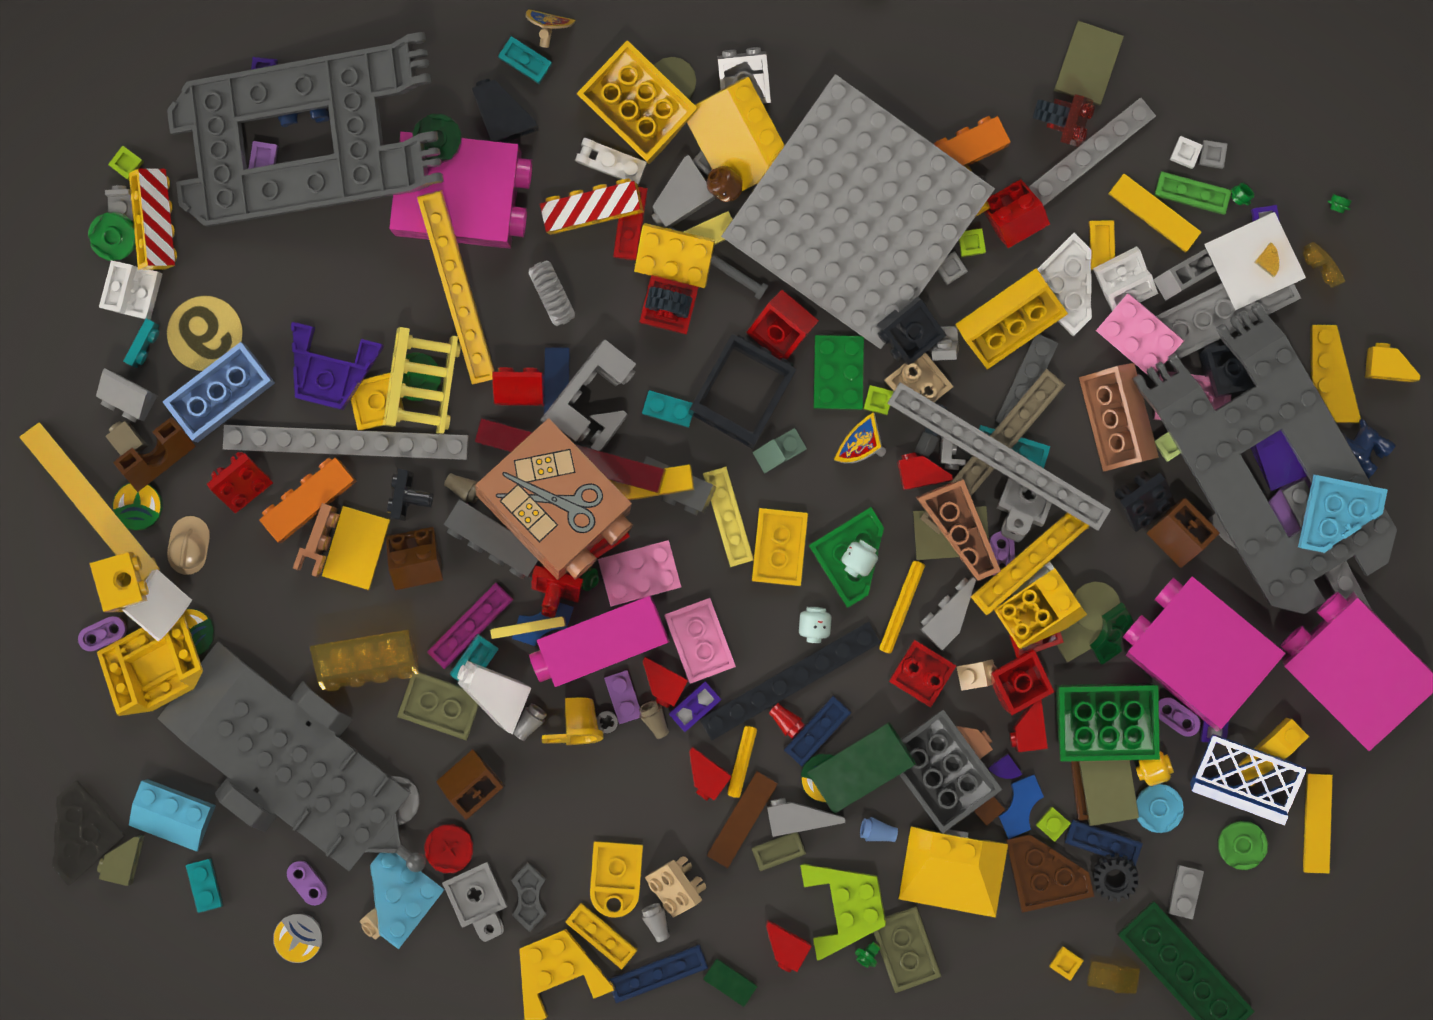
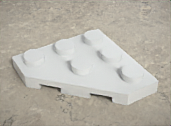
(1070, 279)

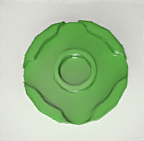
(1242, 845)

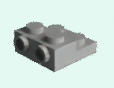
(749, 64)

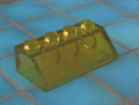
(365, 660)

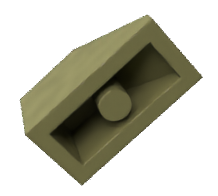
(121, 863)

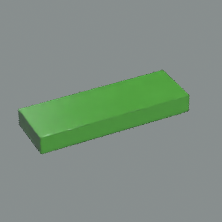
(1192, 193)

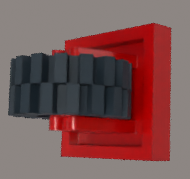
(669, 305)

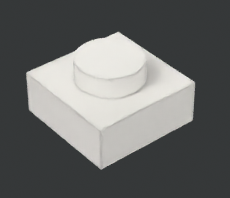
(1186, 152)

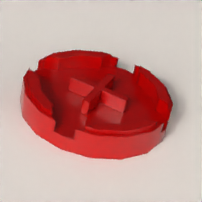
(449, 848)

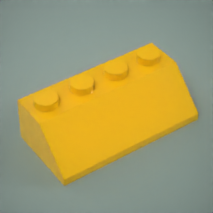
(1011, 318)

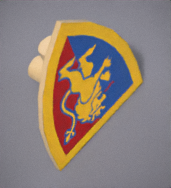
(547, 23)

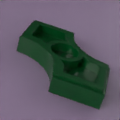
(1114, 627)

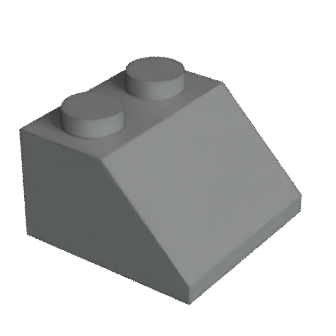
(125, 395)

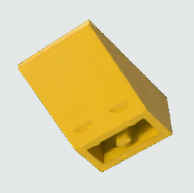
(1040, 610)

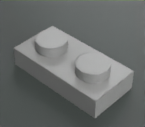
(1185, 892)

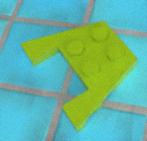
(855, 903)

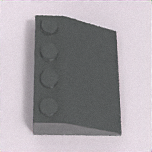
(947, 772)

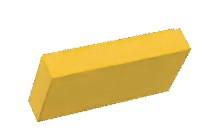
(1101, 242)

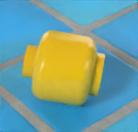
(1155, 771)

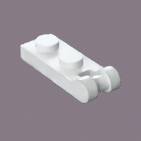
(611, 161)

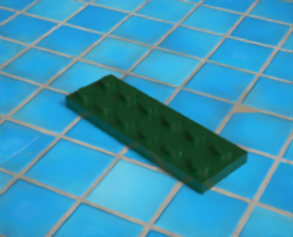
(1182, 967)

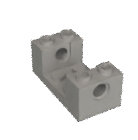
(609, 364)

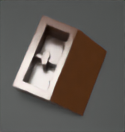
(1183, 532)
(414, 558)
(470, 784)

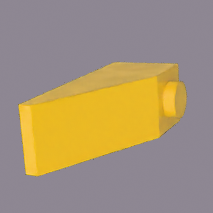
(1279, 743)

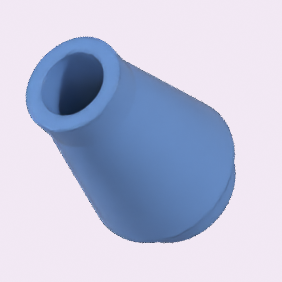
(877, 831)

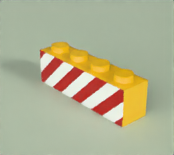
(591, 207)
(152, 219)

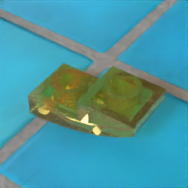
(1317, 257)

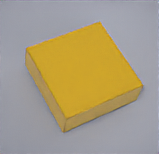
(1066, 963)

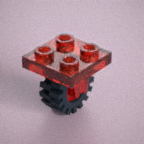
(1067, 117)

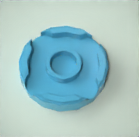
(1159, 808)

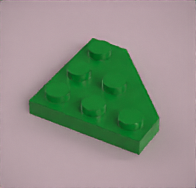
(832, 547)

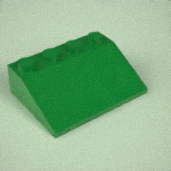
(1108, 722)

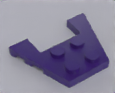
(325, 378)

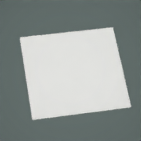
(1235, 258)

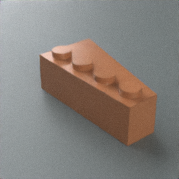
(961, 526)

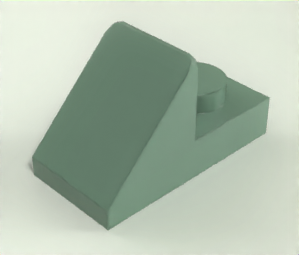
(779, 450)

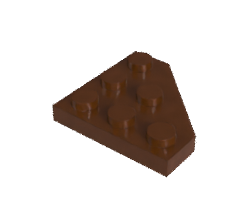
(1044, 875)

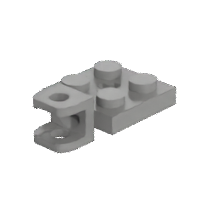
(1021, 512)
(480, 912)

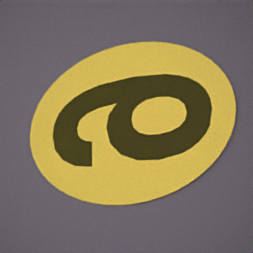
(203, 331)

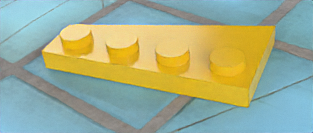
(1331, 373)

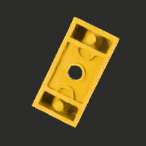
(119, 581)

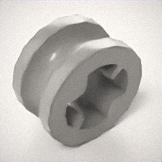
(603, 715)

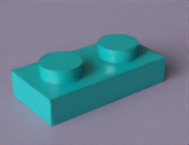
(525, 60)
(137, 353)
(667, 409)
(478, 652)
(204, 885)

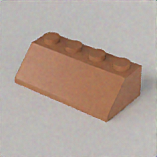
(1118, 417)

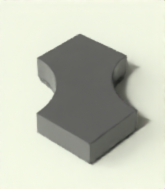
(529, 908)

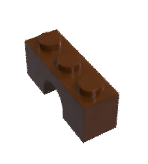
(144, 468)

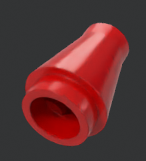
(787, 721)

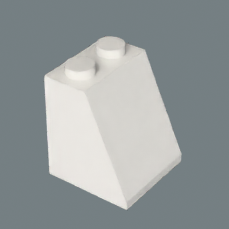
(495, 693)

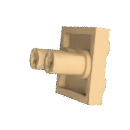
(922, 377)
(674, 887)

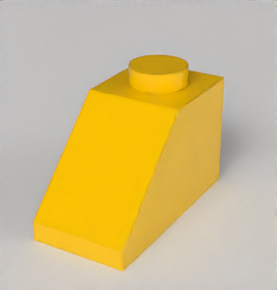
(1389, 364)

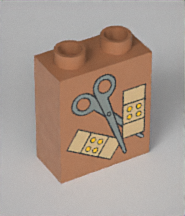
(555, 501)

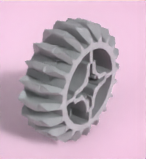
(551, 293)

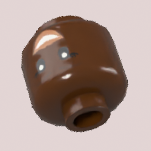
(724, 184)

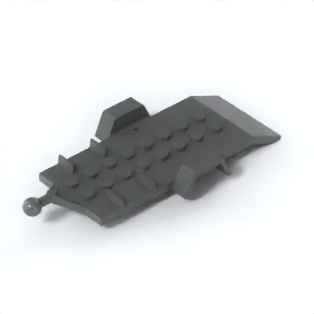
(298, 769)

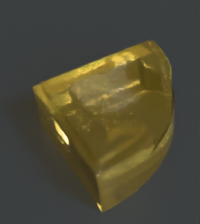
(1269, 260)

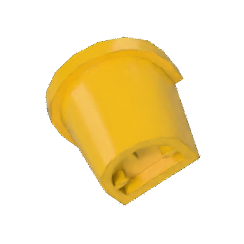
(579, 722)

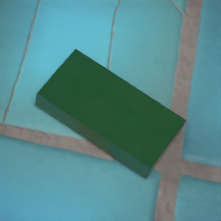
(730, 982)

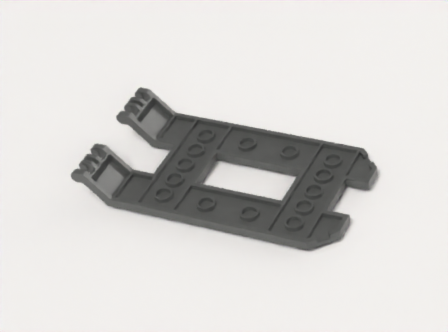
(360, 163)
(1213, 448)

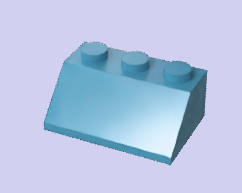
(170, 814)

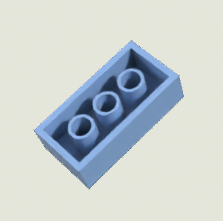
(218, 392)

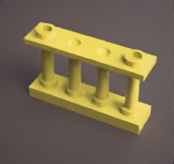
(398, 389)

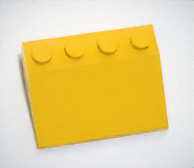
(637, 102)
(736, 132)

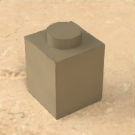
(124, 437)

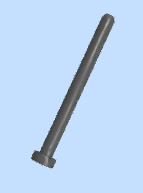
(737, 275)

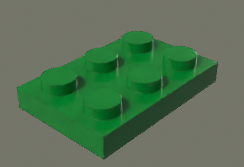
(838, 372)

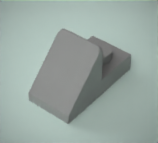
(610, 423)

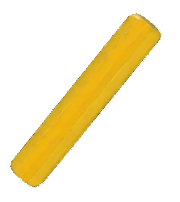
(742, 761)

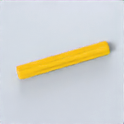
(902, 606)

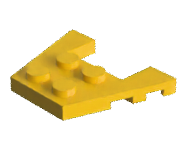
(553, 963)

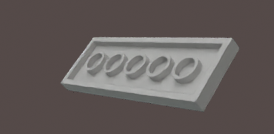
(1199, 316)

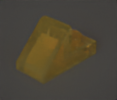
(1113, 977)

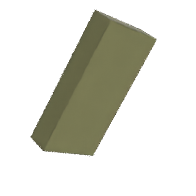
(778, 851)

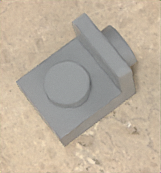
(120, 200)
(947, 347)
(948, 449)

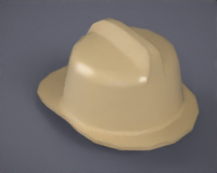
(188, 545)

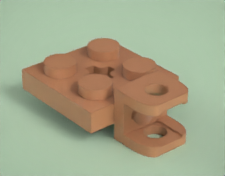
(319, 539)

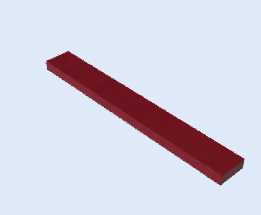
(612, 466)

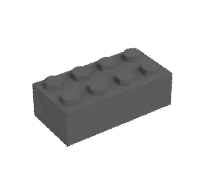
(492, 537)

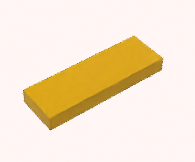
(601, 935)

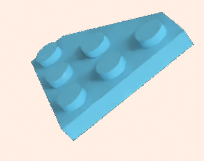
(1337, 511)
(400, 897)

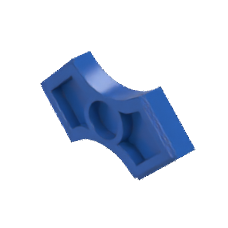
(532, 637)
(1025, 795)

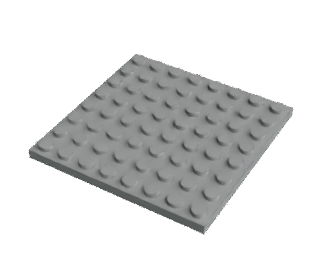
(857, 210)

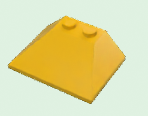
(150, 672)
(953, 872)

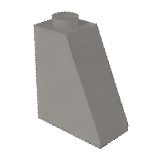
(682, 195)

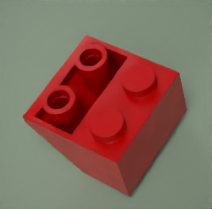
(1016, 213)
(518, 388)

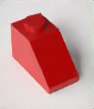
(920, 472)
(664, 683)
(1029, 730)
(707, 775)
(787, 947)

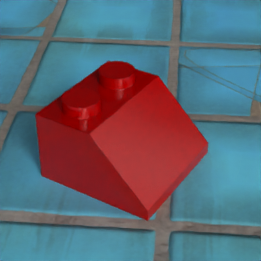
(782, 326)
(1021, 683)

